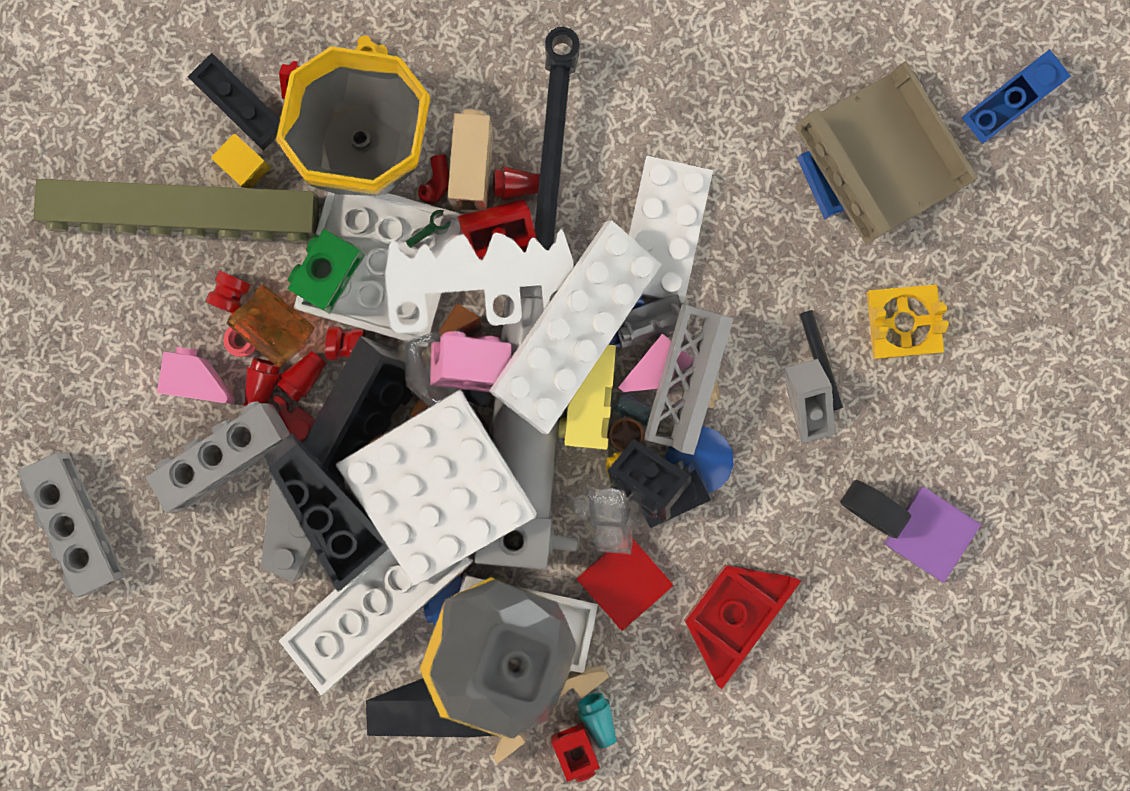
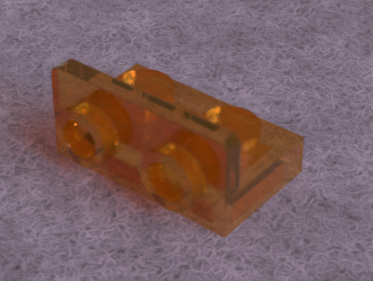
(271, 326)

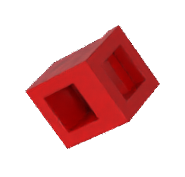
(575, 768)

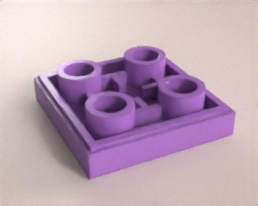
(934, 534)

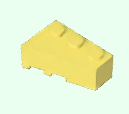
(590, 406)

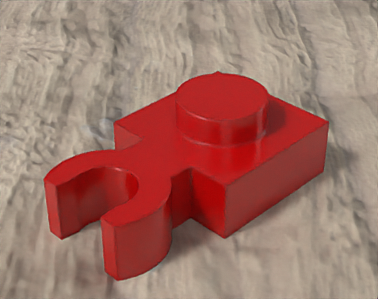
(297, 422)

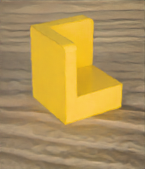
(240, 162)

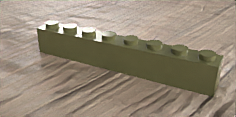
(176, 208)

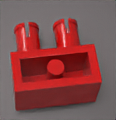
(507, 219)

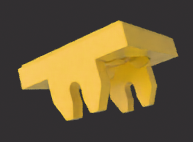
(879, 325)

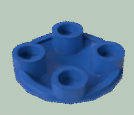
(711, 455)

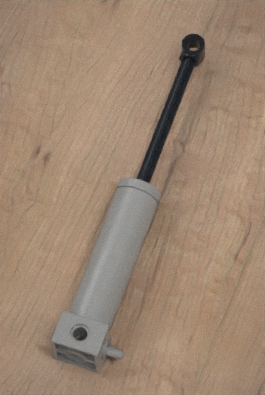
(523, 447)

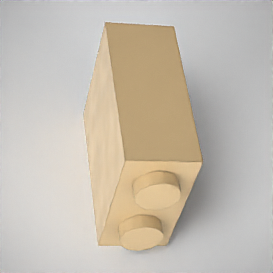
(470, 161)

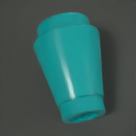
(597, 718)

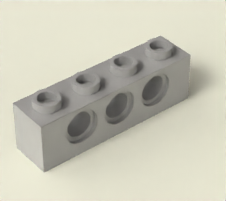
(170, 478)
(88, 532)

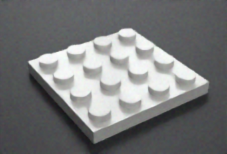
(370, 226)
(437, 488)

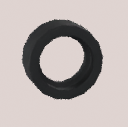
(875, 508)

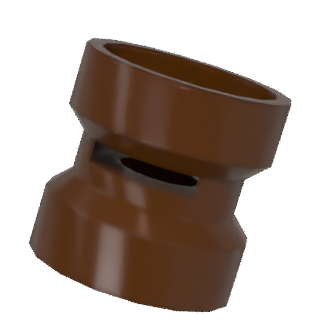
(628, 429)

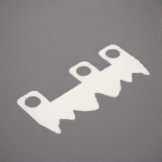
(459, 269)

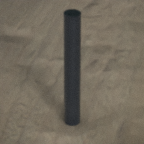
(818, 352)

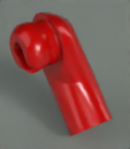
(439, 182)

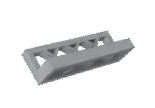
(700, 379)

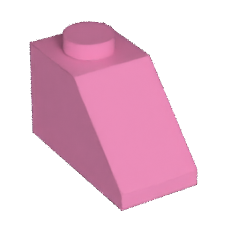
(649, 369)
(191, 377)

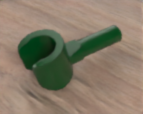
(429, 229)

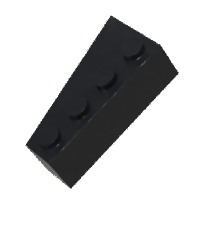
(359, 403)
(326, 512)

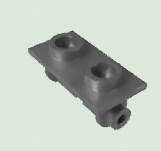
(650, 321)

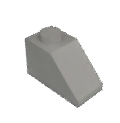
(810, 400)

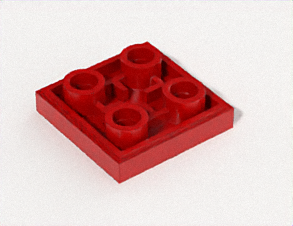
(624, 584)

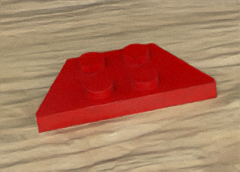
(735, 616)

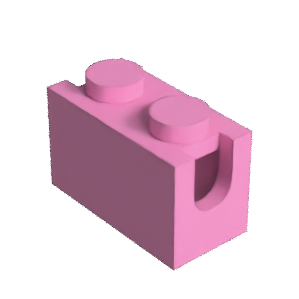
(468, 361)

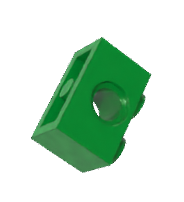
(344, 262)

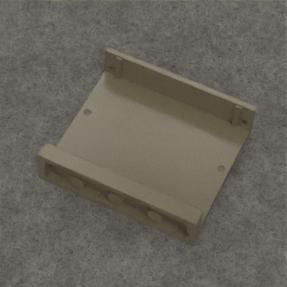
(886, 153)

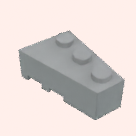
(285, 544)

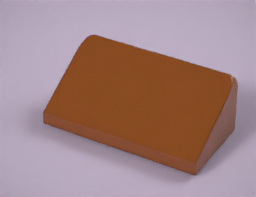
(462, 321)

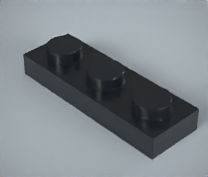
(236, 101)

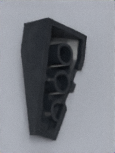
(412, 713)

